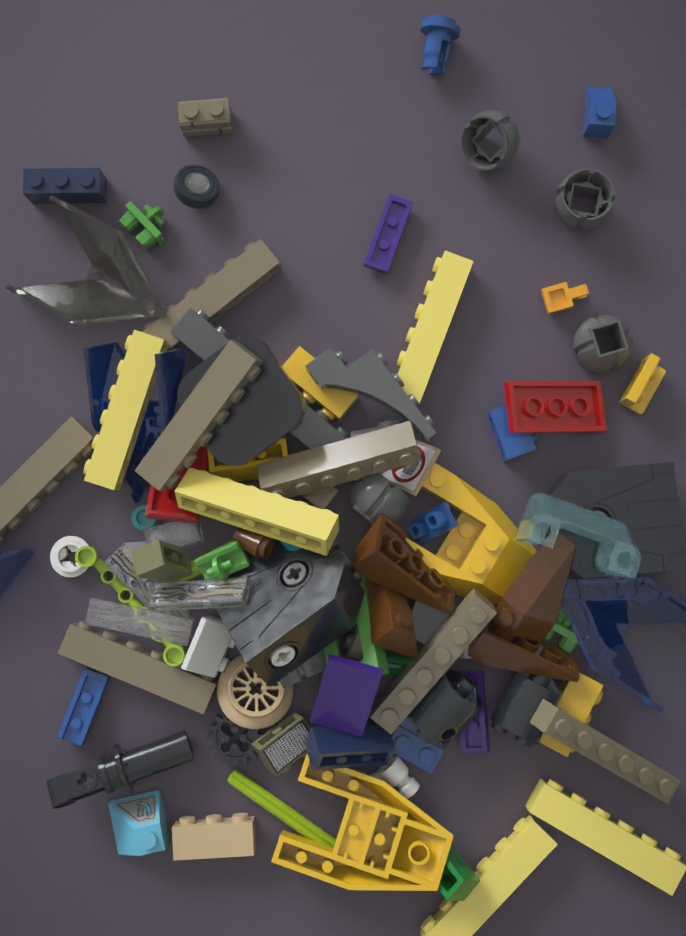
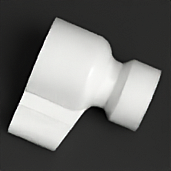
(397, 776)

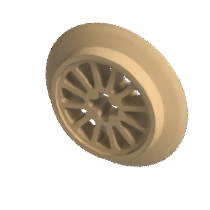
(241, 715)

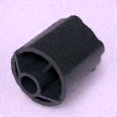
(519, 703)
(447, 708)

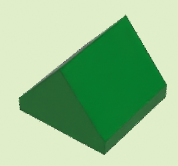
(396, 662)

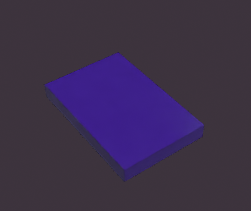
(346, 695)

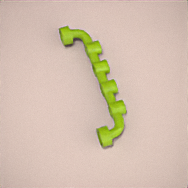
(88, 557)

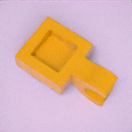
(560, 297)

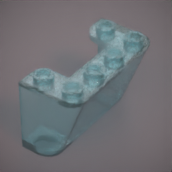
(617, 550)

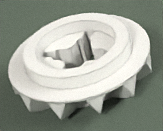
(60, 552)

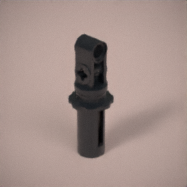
(121, 769)

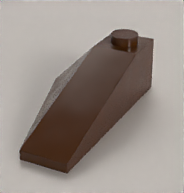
(393, 563)
(536, 595)
(391, 620)
(514, 653)

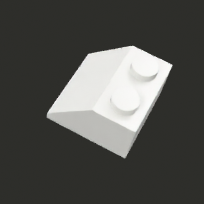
(209, 648)

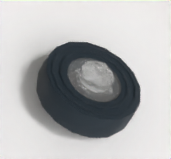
(196, 186)

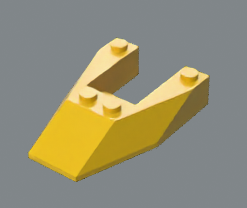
(482, 546)
(380, 842)

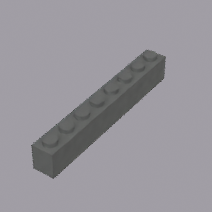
(205, 340)

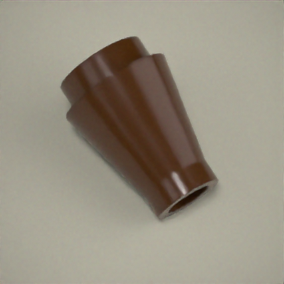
(256, 544)

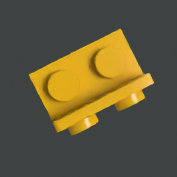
(643, 384)

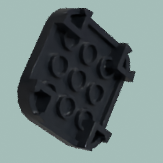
(262, 415)

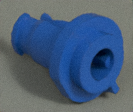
(439, 33)

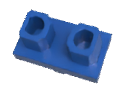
(432, 523)

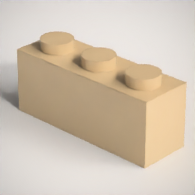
(214, 837)

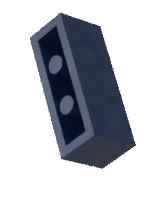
(66, 184)
(337, 749)

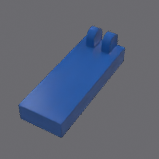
(83, 707)

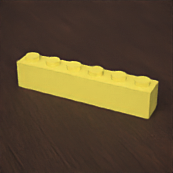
(433, 322)
(125, 412)
(258, 511)
(606, 836)
(499, 878)

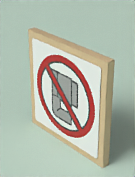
(412, 477)

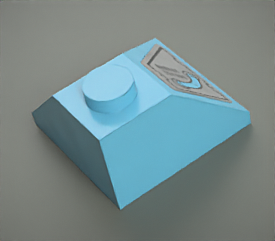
(139, 823)

